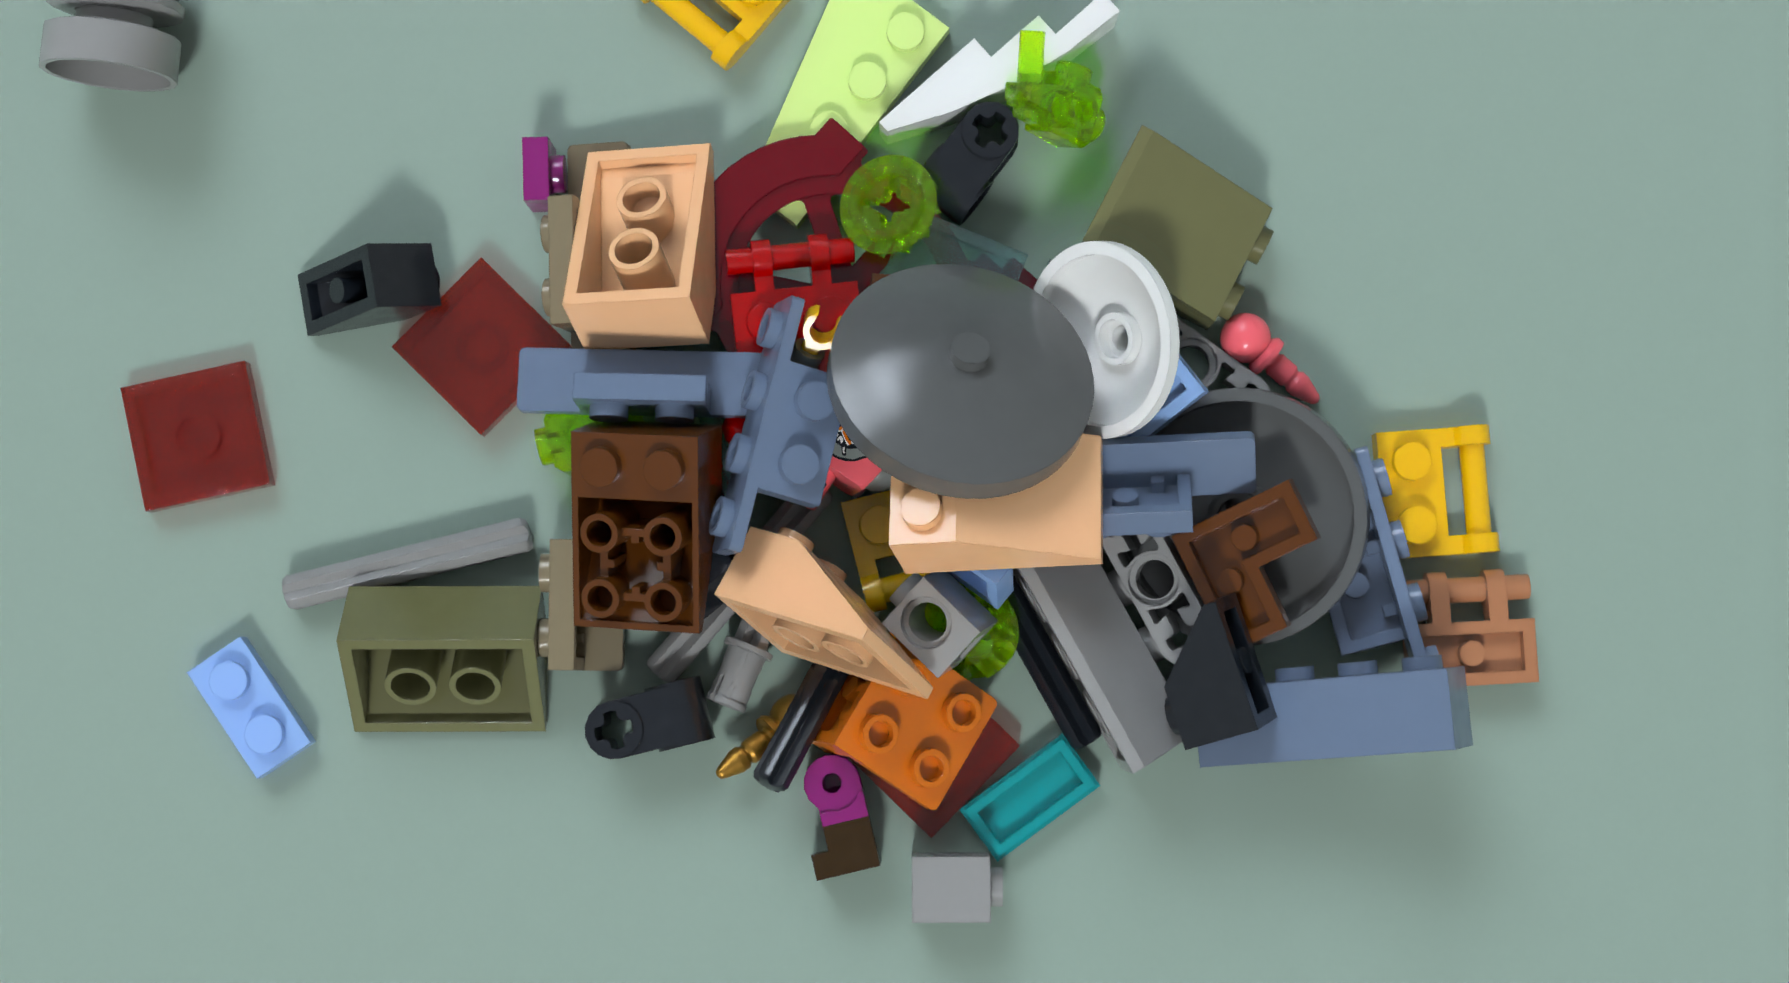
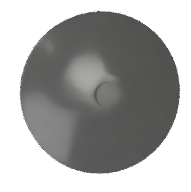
(960, 381)
(1288, 445)

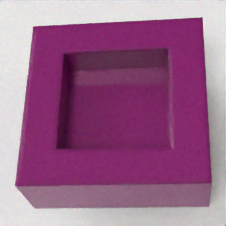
(543, 172)

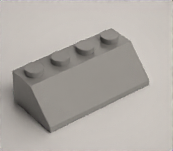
(1105, 657)

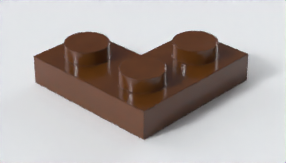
(1231, 548)

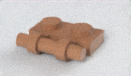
(1491, 649)

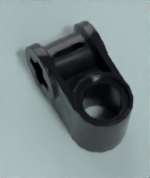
(967, 169)
(660, 716)

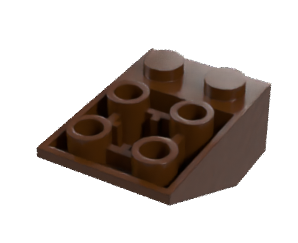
(643, 523)

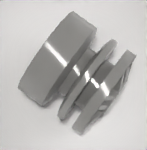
(113, 44)

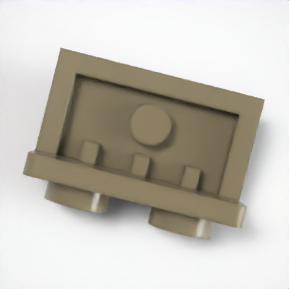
(558, 639)

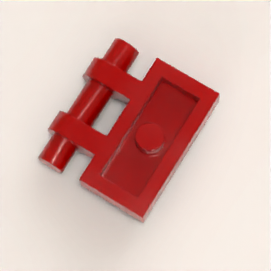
(764, 258)

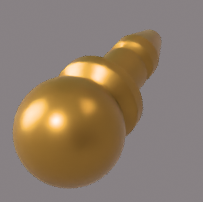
(753, 747)

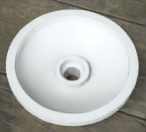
(1125, 326)

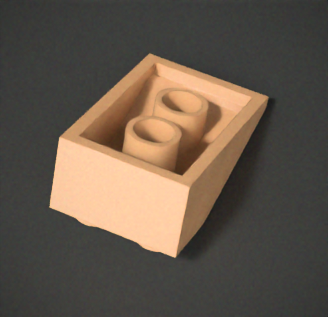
(644, 249)
(1037, 527)
(812, 611)

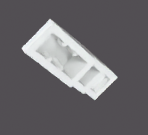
(977, 77)

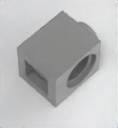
(965, 617)
(955, 887)

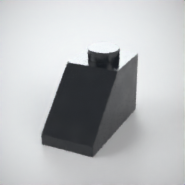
(370, 287)
(1217, 679)

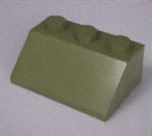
(444, 658)

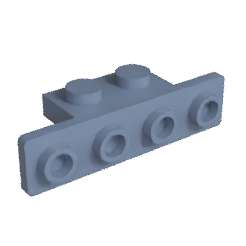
(633, 383)
(784, 434)
(1154, 478)
(1379, 603)

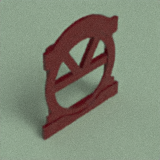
(773, 177)

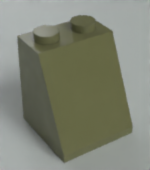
(1185, 224)

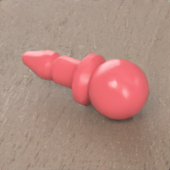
(1250, 341)

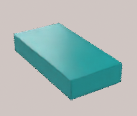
(1029, 797)

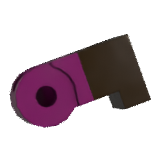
(838, 793)

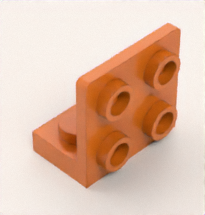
(905, 737)

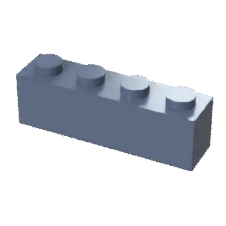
(1355, 714)

